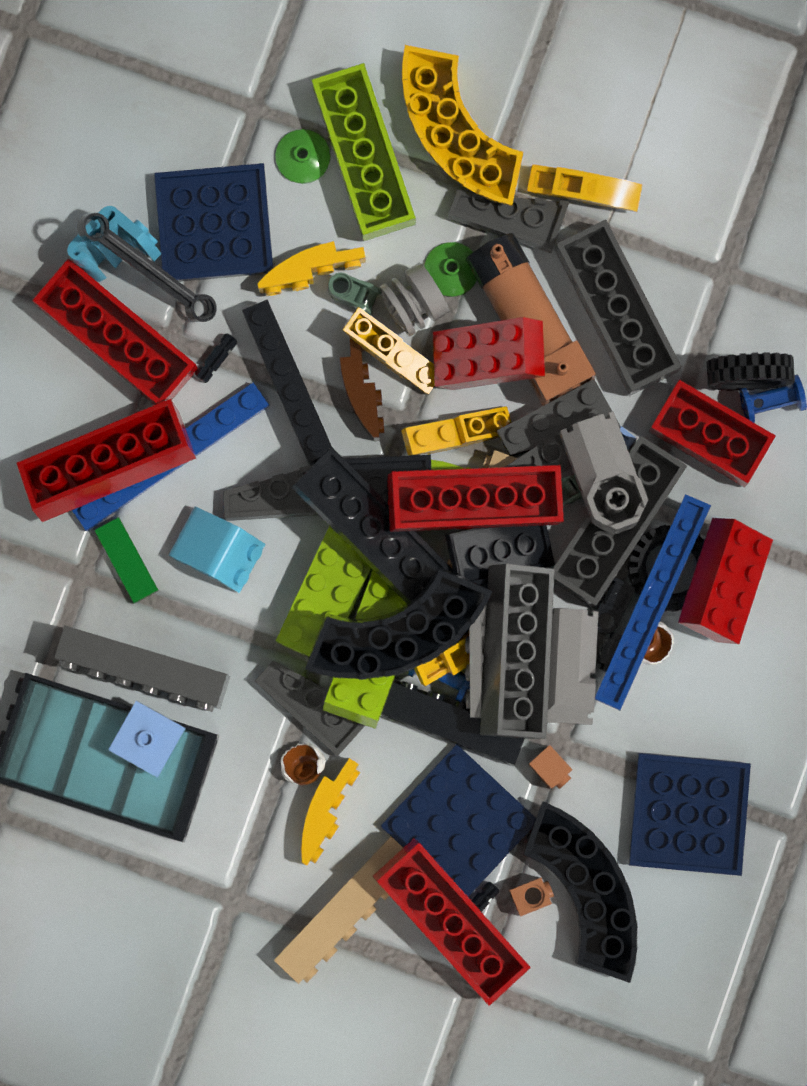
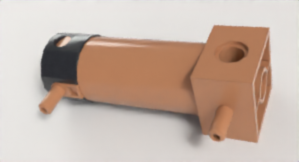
(516, 293)

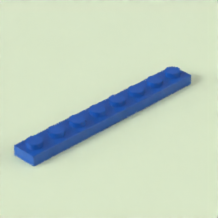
(202, 436)
(652, 602)

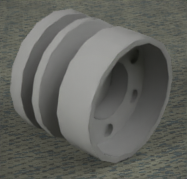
(414, 299)

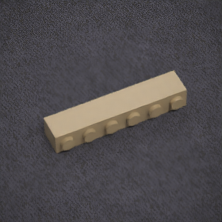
(337, 918)

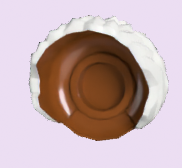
(659, 646)
(302, 764)

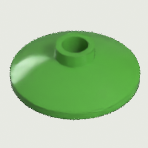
(308, 168)
(451, 283)

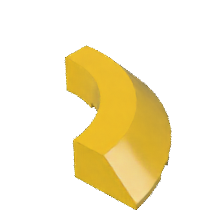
(449, 130)

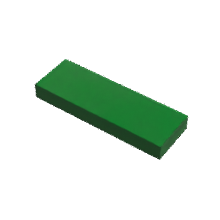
(126, 560)

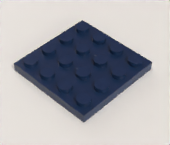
(214, 222)
(689, 814)
(461, 819)

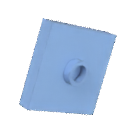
(147, 739)

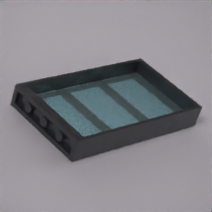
(61, 752)

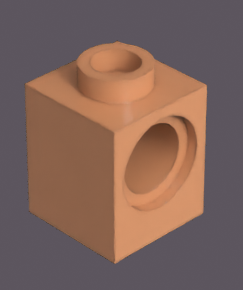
(551, 768)
(518, 896)

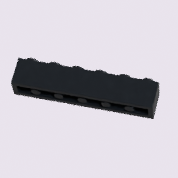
(287, 380)
(446, 722)

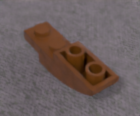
(361, 395)

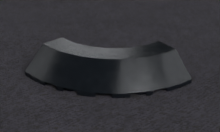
(401, 638)
(595, 887)

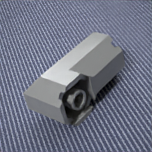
(605, 473)
(571, 664)

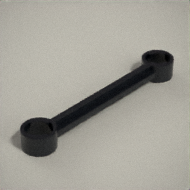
(146, 267)

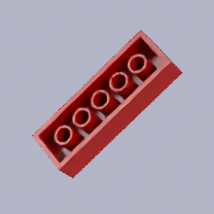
(115, 333)
(106, 460)
(475, 498)
(451, 921)

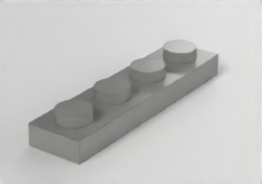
(474, 671)

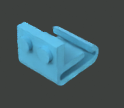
(90, 254)
(217, 549)

